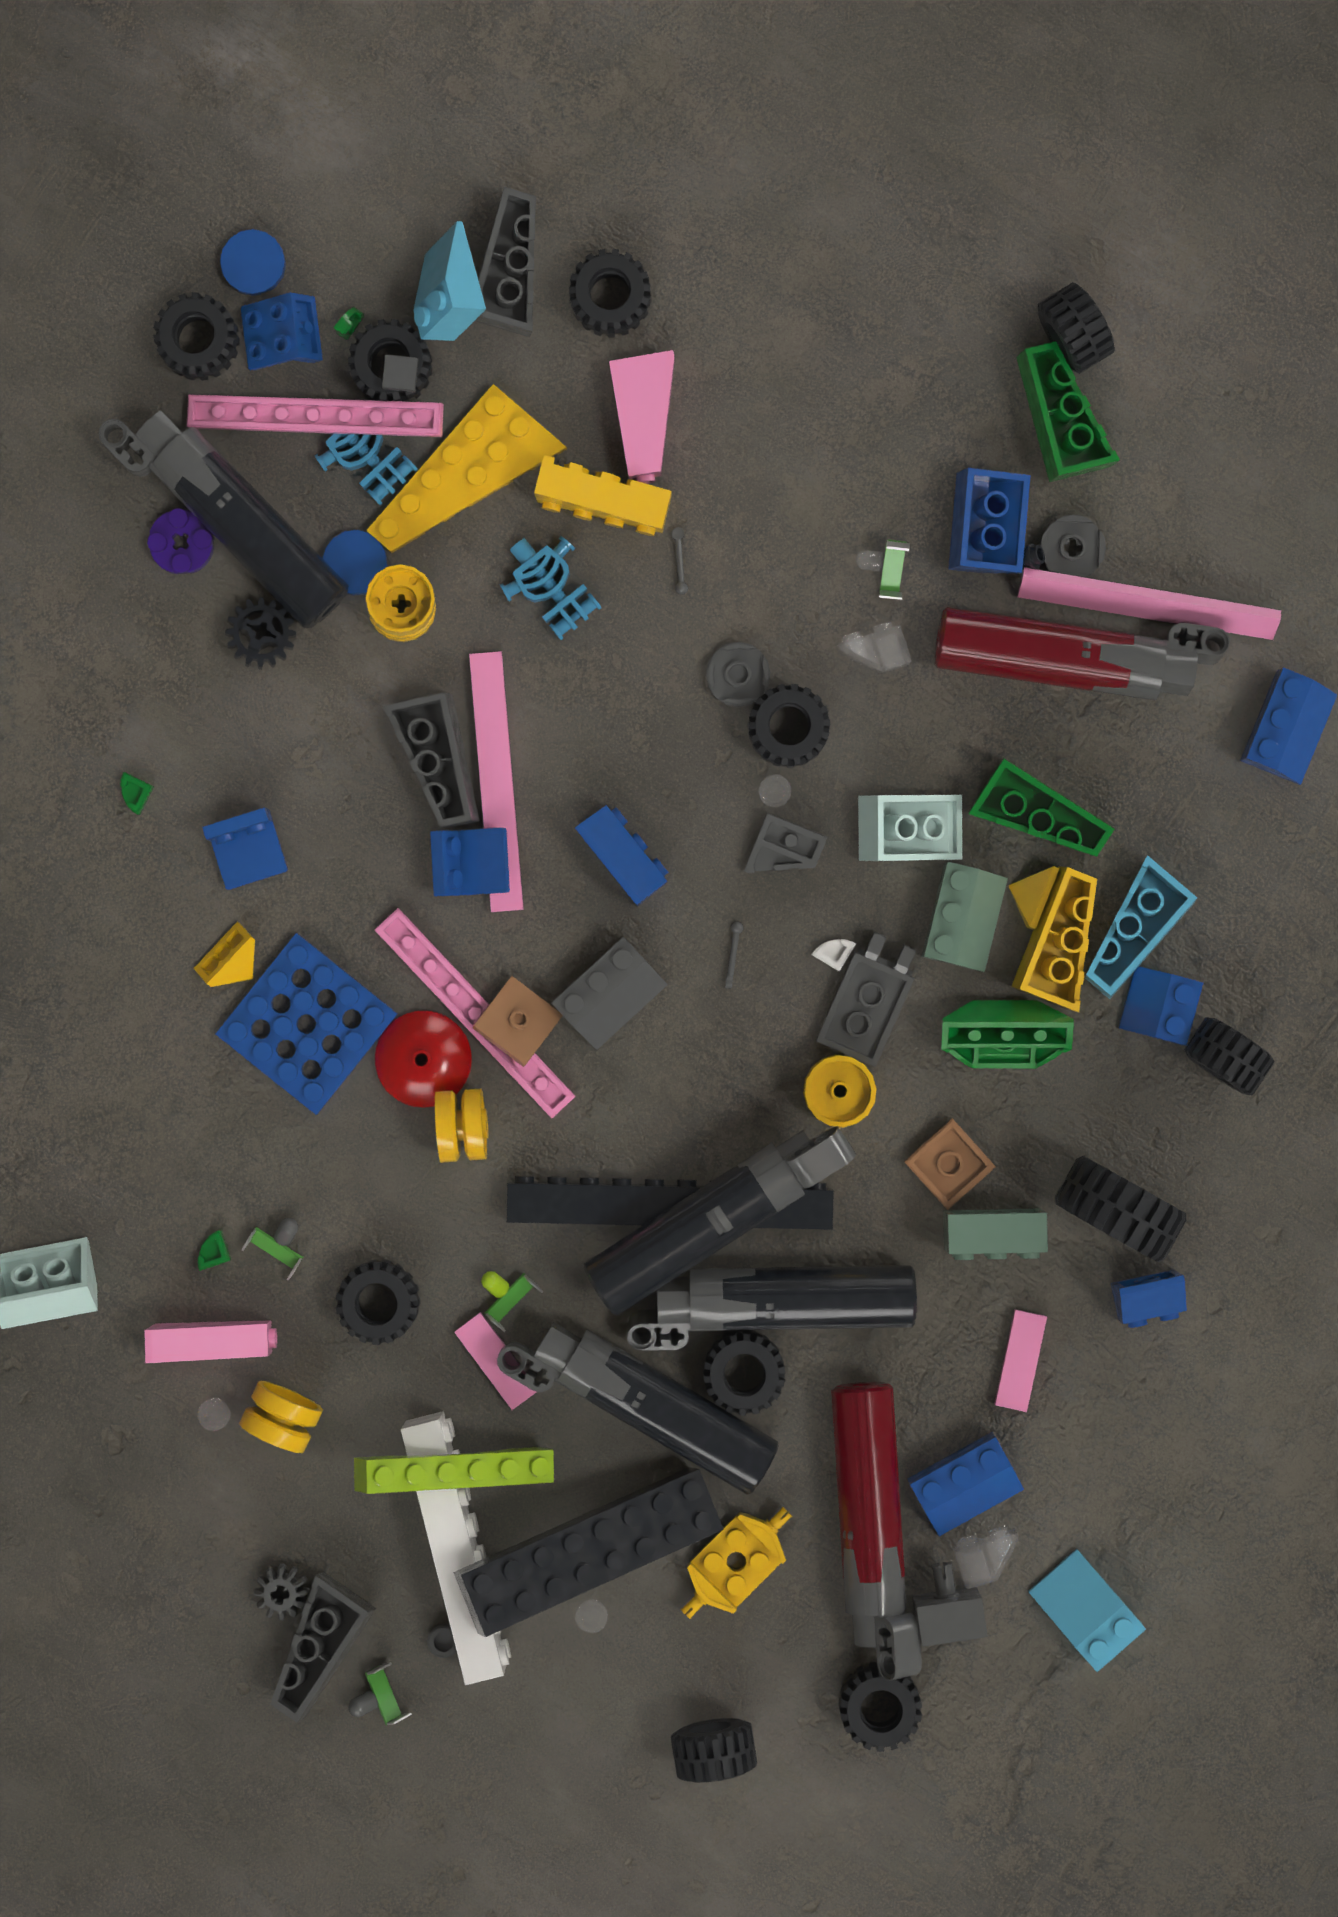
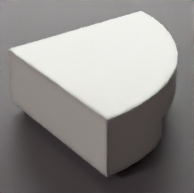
(834, 952)

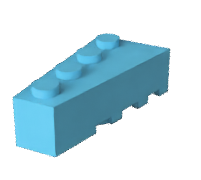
(1144, 919)

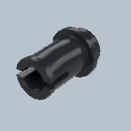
(1033, 556)

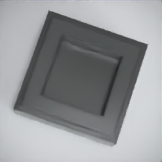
(400, 373)

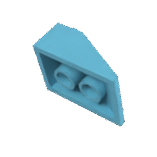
(448, 288)
(1087, 1610)

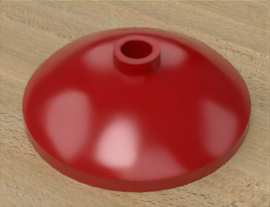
(437, 1038)

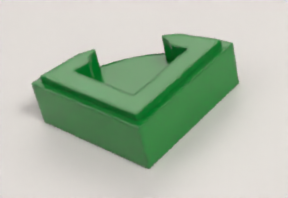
(348, 323)
(135, 792)
(213, 1251)

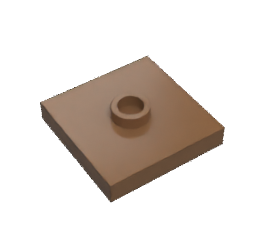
(517, 1021)
(949, 1164)

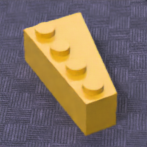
(602, 497)
(1058, 945)

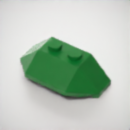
(1006, 1034)

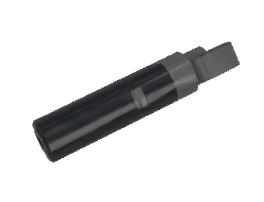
(714, 1217)

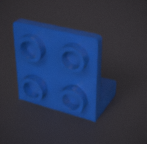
(281, 331)
(246, 848)
(470, 862)

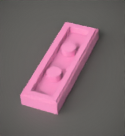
(484, 1347)
(1020, 1360)

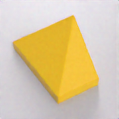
(1033, 894)
(229, 959)

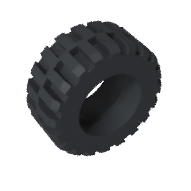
(1120, 1208)

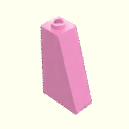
(642, 404)
(208, 1340)

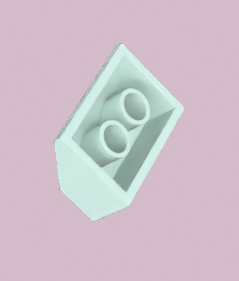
(47, 1283)

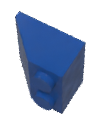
(1161, 1005)
(1150, 1297)

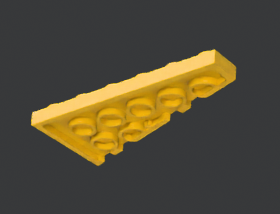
(475, 460)

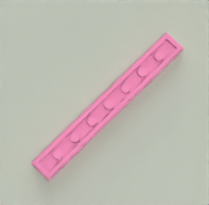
(315, 415)
(1148, 603)
(496, 766)
(468, 1007)

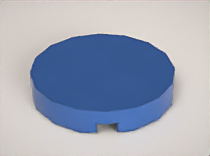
(253, 262)
(356, 559)

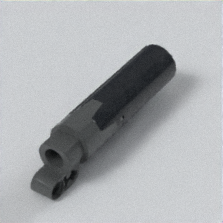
(232, 514)
(776, 1301)
(647, 1403)

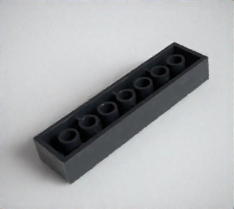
(588, 1551)

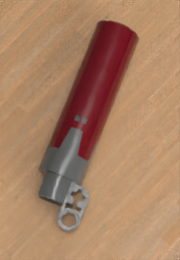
(1075, 654)
(873, 1526)

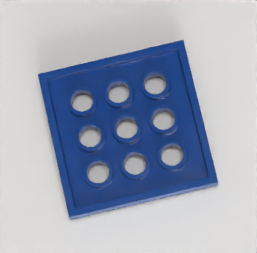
(258, 1005)

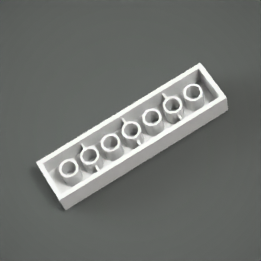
(454, 1546)

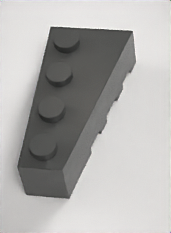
(509, 265)
(436, 753)
(324, 1636)

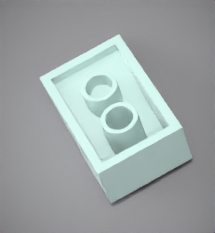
(910, 827)

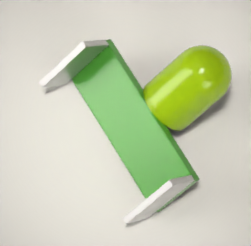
(506, 1295)

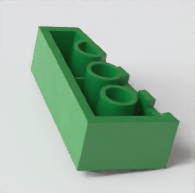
(1062, 416)
(1030, 806)

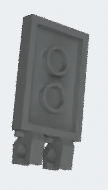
(868, 1002)

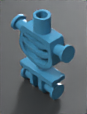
(369, 457)
(531, 561)

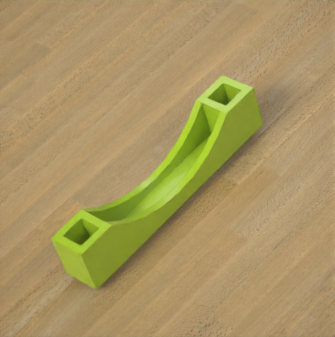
(453, 1471)

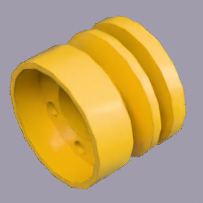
(397, 584)

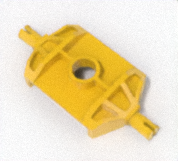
(728, 1587)

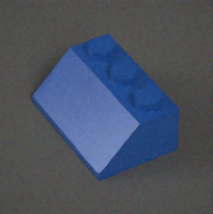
(989, 521)
(1289, 725)
(623, 854)
(965, 1484)

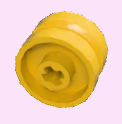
(820, 1086)
(458, 1125)
(281, 1417)

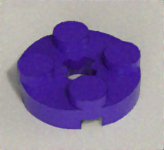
(162, 542)

